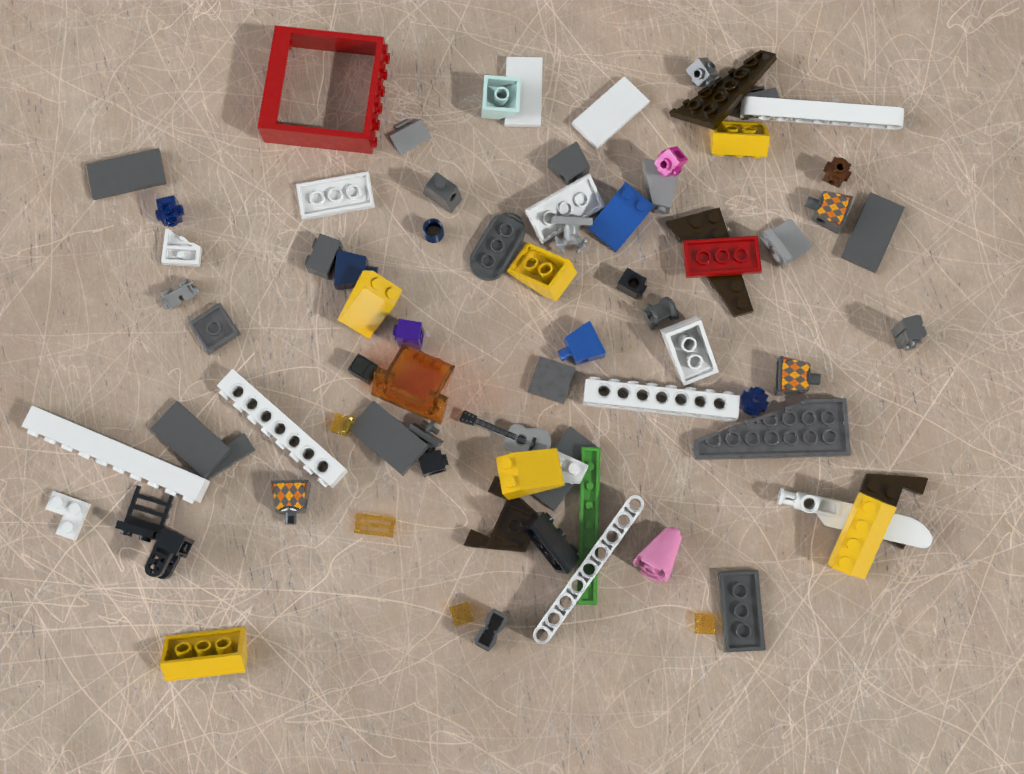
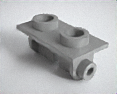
(172, 298)

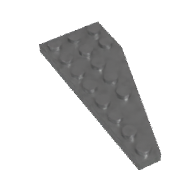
(795, 431)

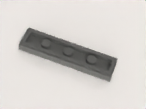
(240, 448)

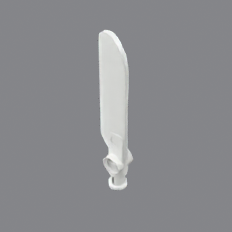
(835, 513)

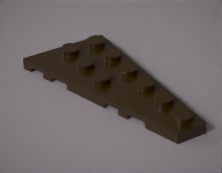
(719, 99)
(711, 225)

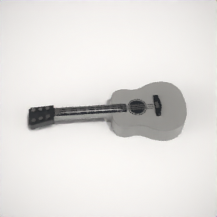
(516, 438)

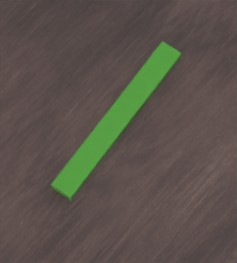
(589, 520)

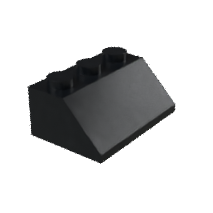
(551, 542)

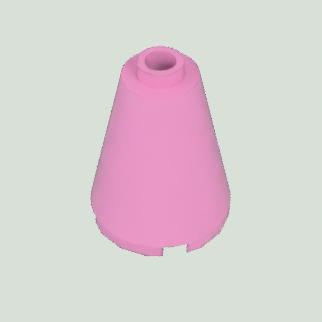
(659, 555)

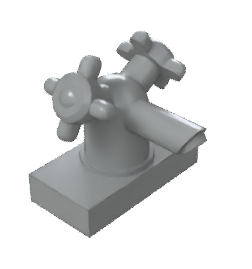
(571, 232)

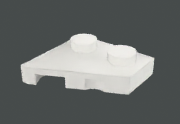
(180, 251)
(572, 469)

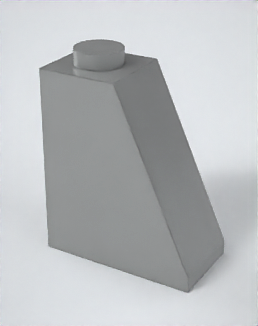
(659, 188)

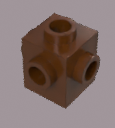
(836, 171)

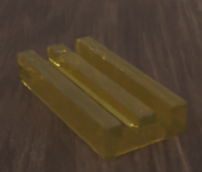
(374, 525)

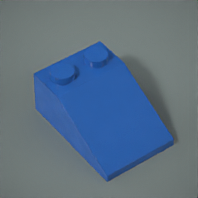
(620, 217)

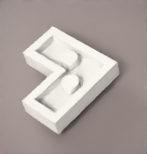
(73, 512)

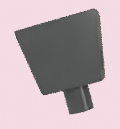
(569, 164)
(440, 191)

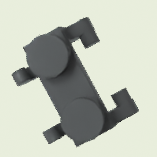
(659, 311)

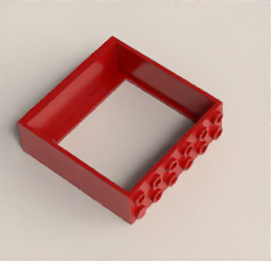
(288, 37)

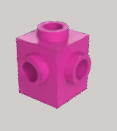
(670, 161)

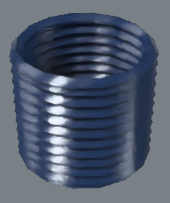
(433, 222)

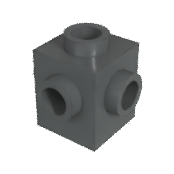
(702, 72)

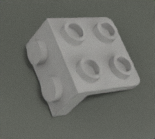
(785, 242)

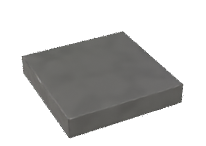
(214, 328)
(551, 380)

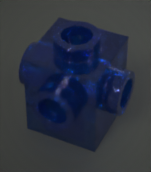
(169, 211)
(749, 406)

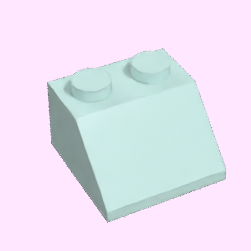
(500, 96)

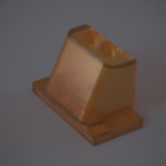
(415, 383)

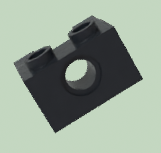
(168, 546)

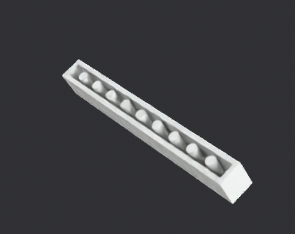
(116, 454)

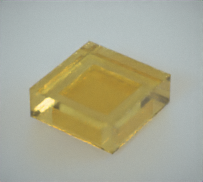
(341, 425)
(461, 614)
(705, 623)

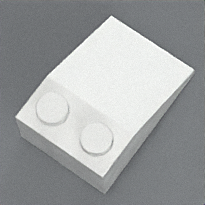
(689, 350)

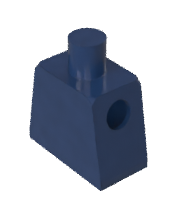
(349, 268)

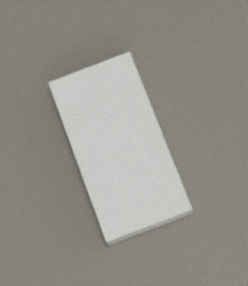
(530, 107)
(610, 112)
(335, 195)
(573, 200)

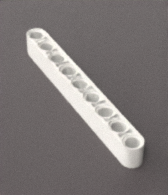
(822, 113)
(595, 562)

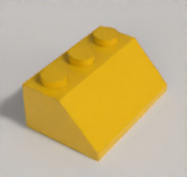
(740, 139)

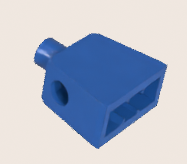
(582, 345)

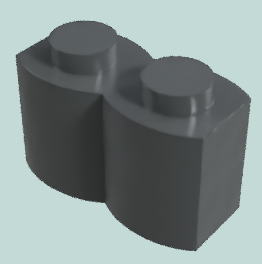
(488, 635)

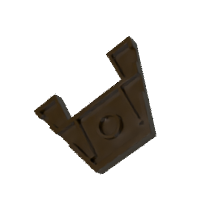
(889, 488)
(507, 531)

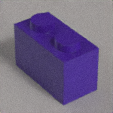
(409, 333)

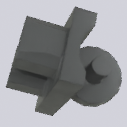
(431, 440)

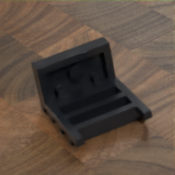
(145, 529)

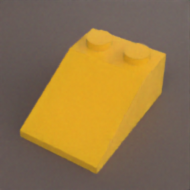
(542, 271)
(369, 303)
(529, 472)

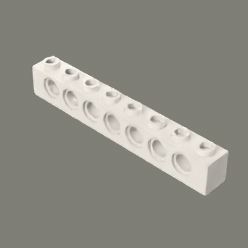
(234, 381)
(729, 400)

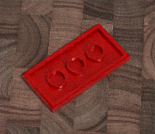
(721, 256)

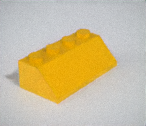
(861, 536)
(204, 654)

